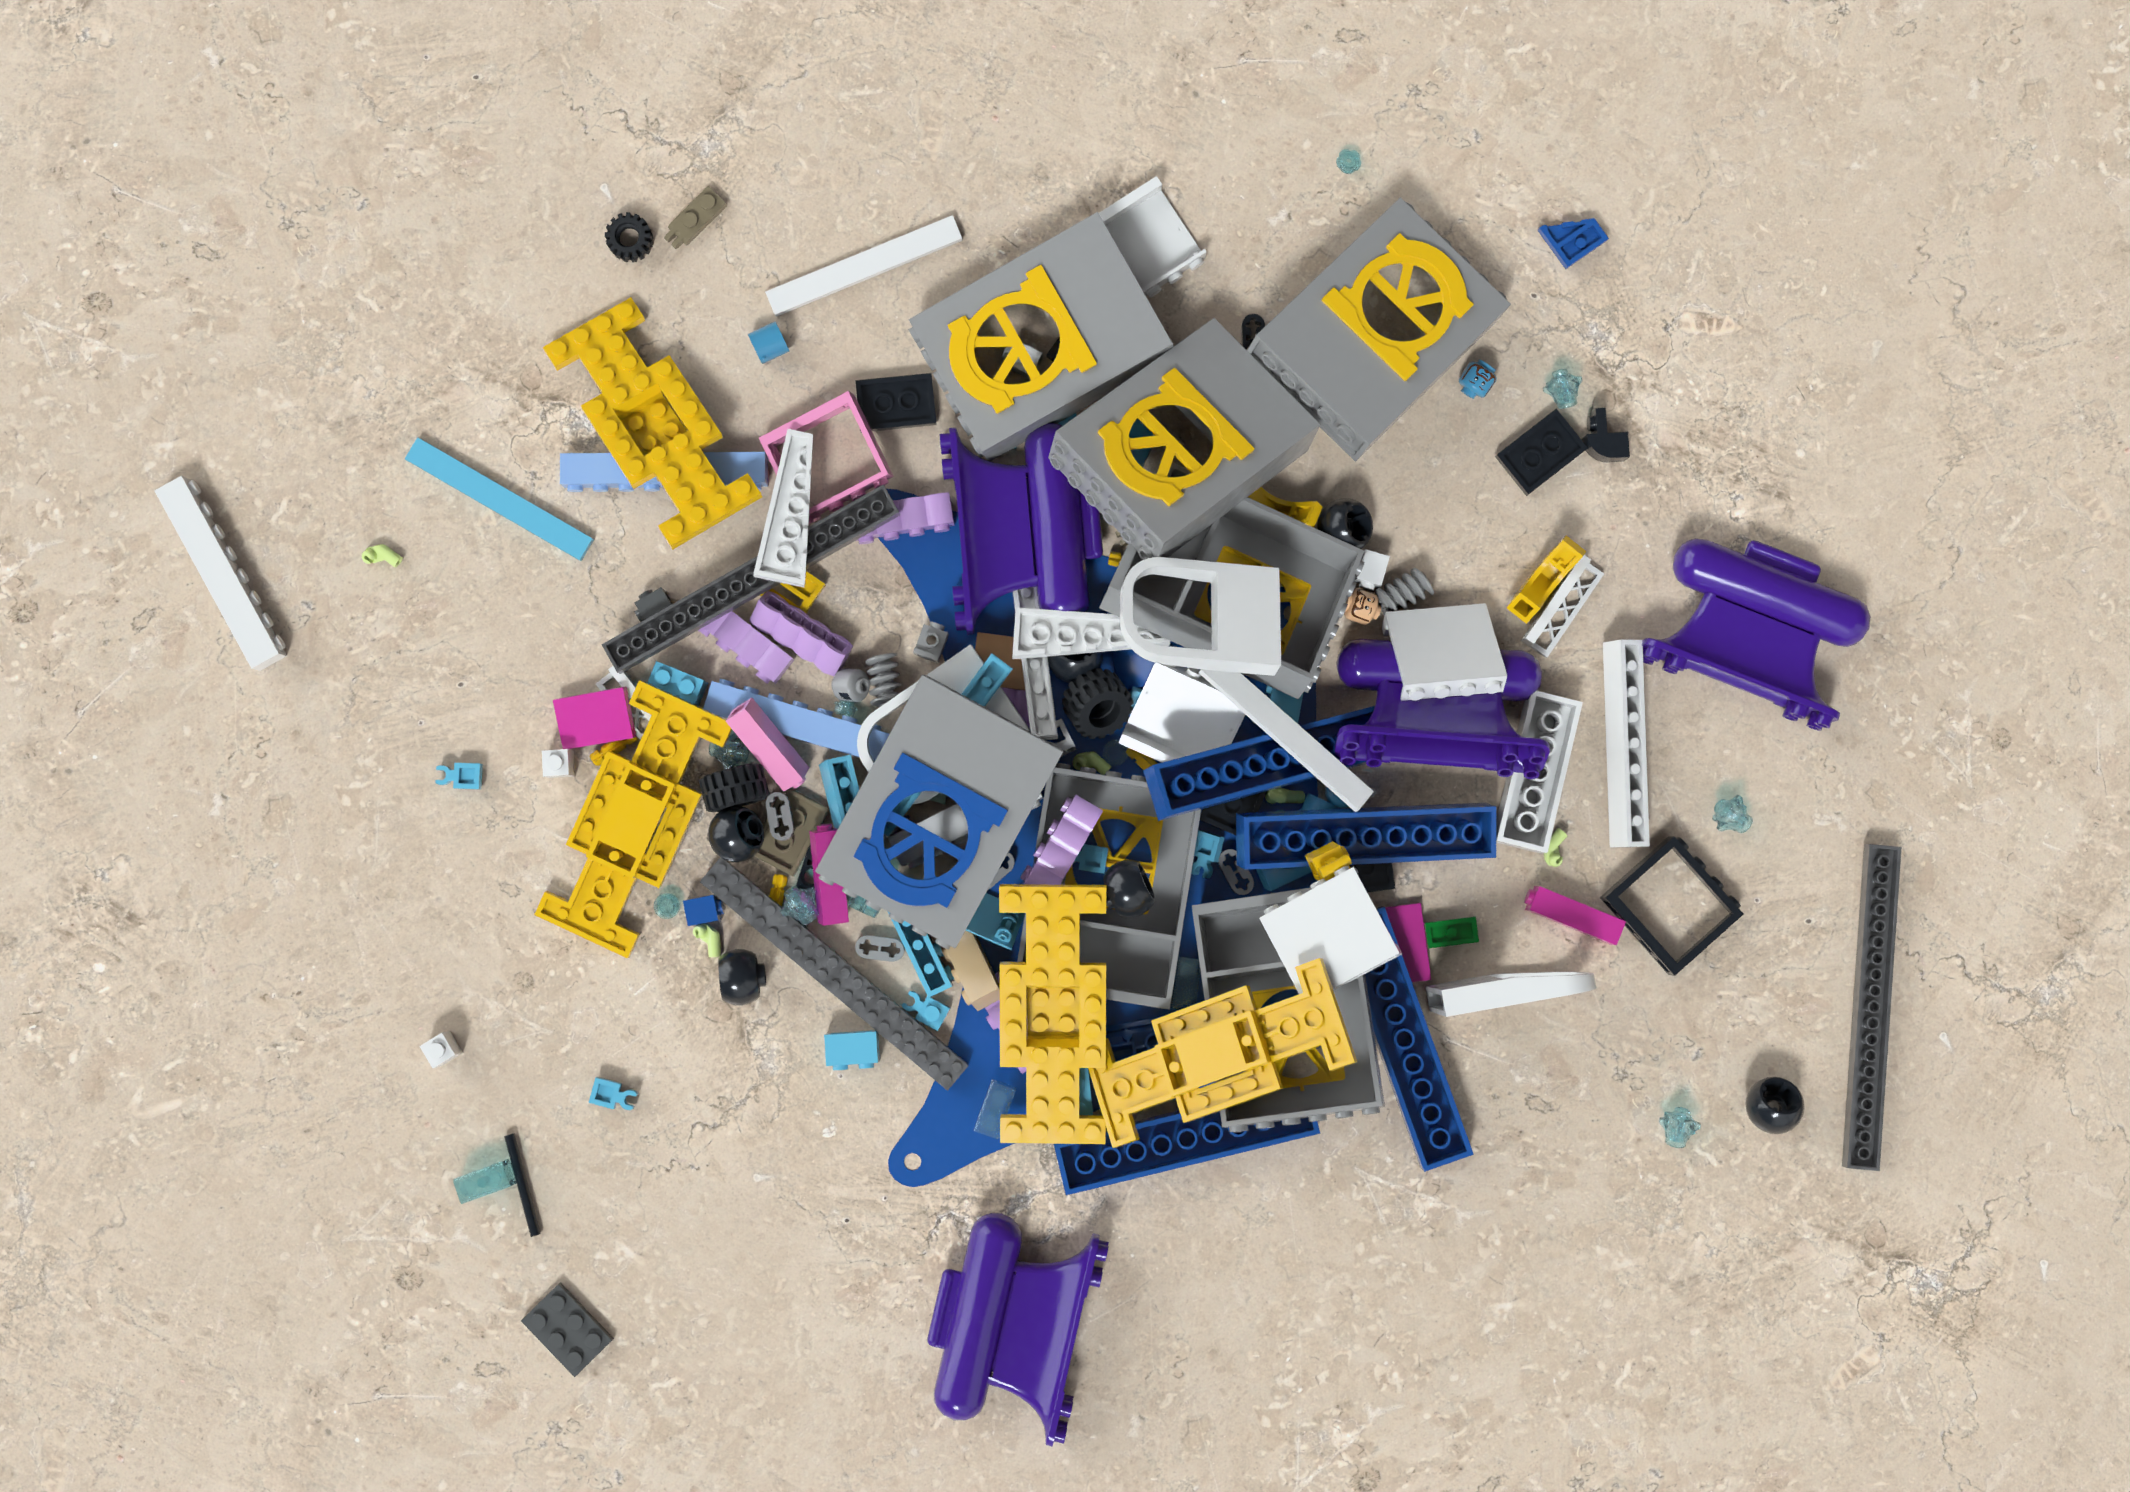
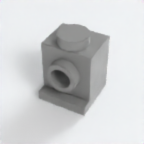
(934, 651)

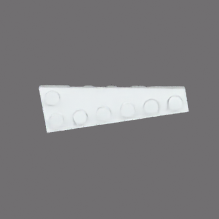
(785, 534)
(1070, 632)

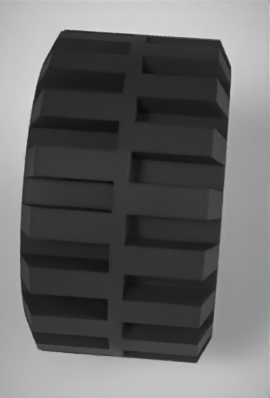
(1097, 703)
(734, 787)

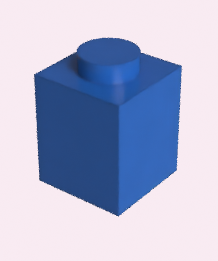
(703, 910)

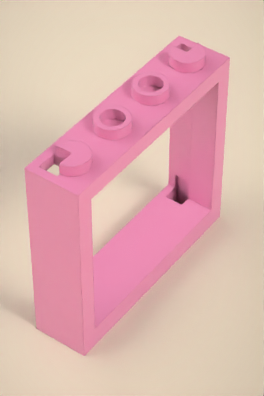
(815, 417)

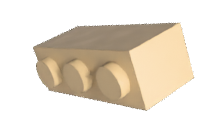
(973, 971)

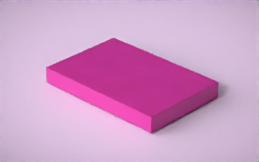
(594, 718)
(1410, 935)

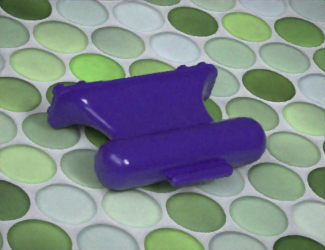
(1020, 529)
(1759, 625)
(1438, 730)
(1010, 1324)

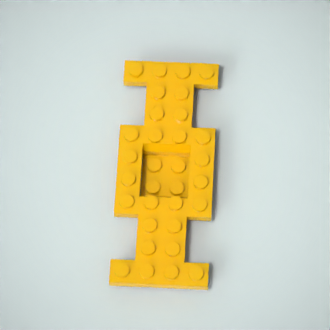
(644, 429)
(624, 814)
(1052, 1013)
(1217, 1042)

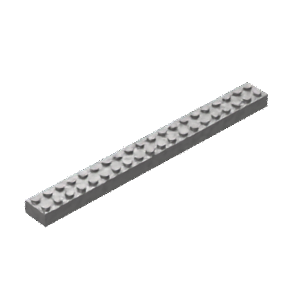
(741, 586)
(834, 973)
(1871, 1007)

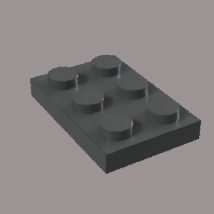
(567, 1329)

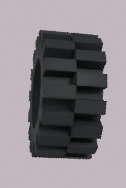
(629, 252)

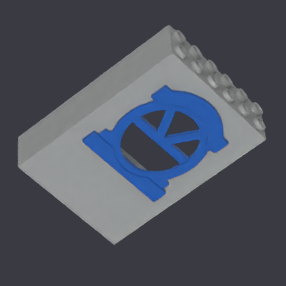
(975, 759)

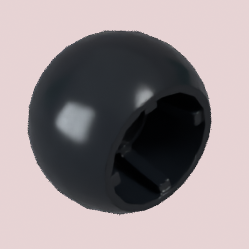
(1347, 521)
(1070, 666)
(736, 834)
(1128, 889)
(740, 977)
(1775, 1105)

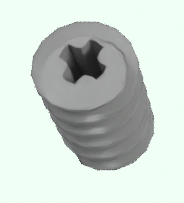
(1403, 591)
(882, 678)

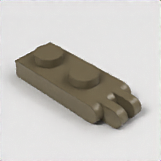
(695, 218)

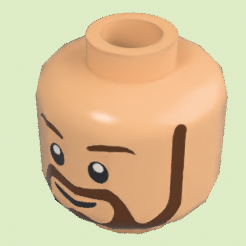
(1362, 606)

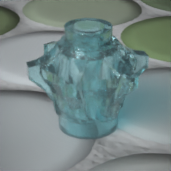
(1563, 388)
(732, 753)
(1732, 815)
(800, 904)
(1678, 1127)

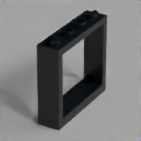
(1641, 933)

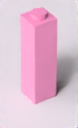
(768, 745)

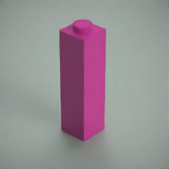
(830, 899)
(1574, 915)

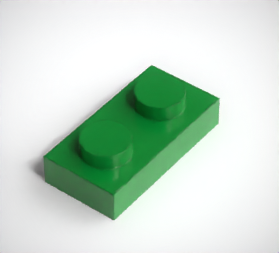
(1451, 932)

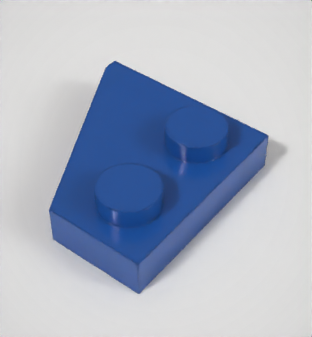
(1573, 239)

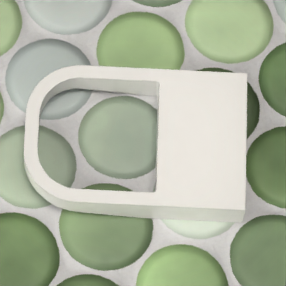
(1242, 616)
(955, 674)
(1504, 990)

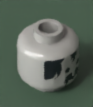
(850, 685)

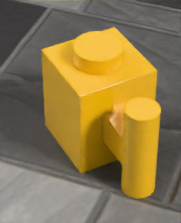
(1328, 860)

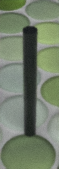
(522, 1185)

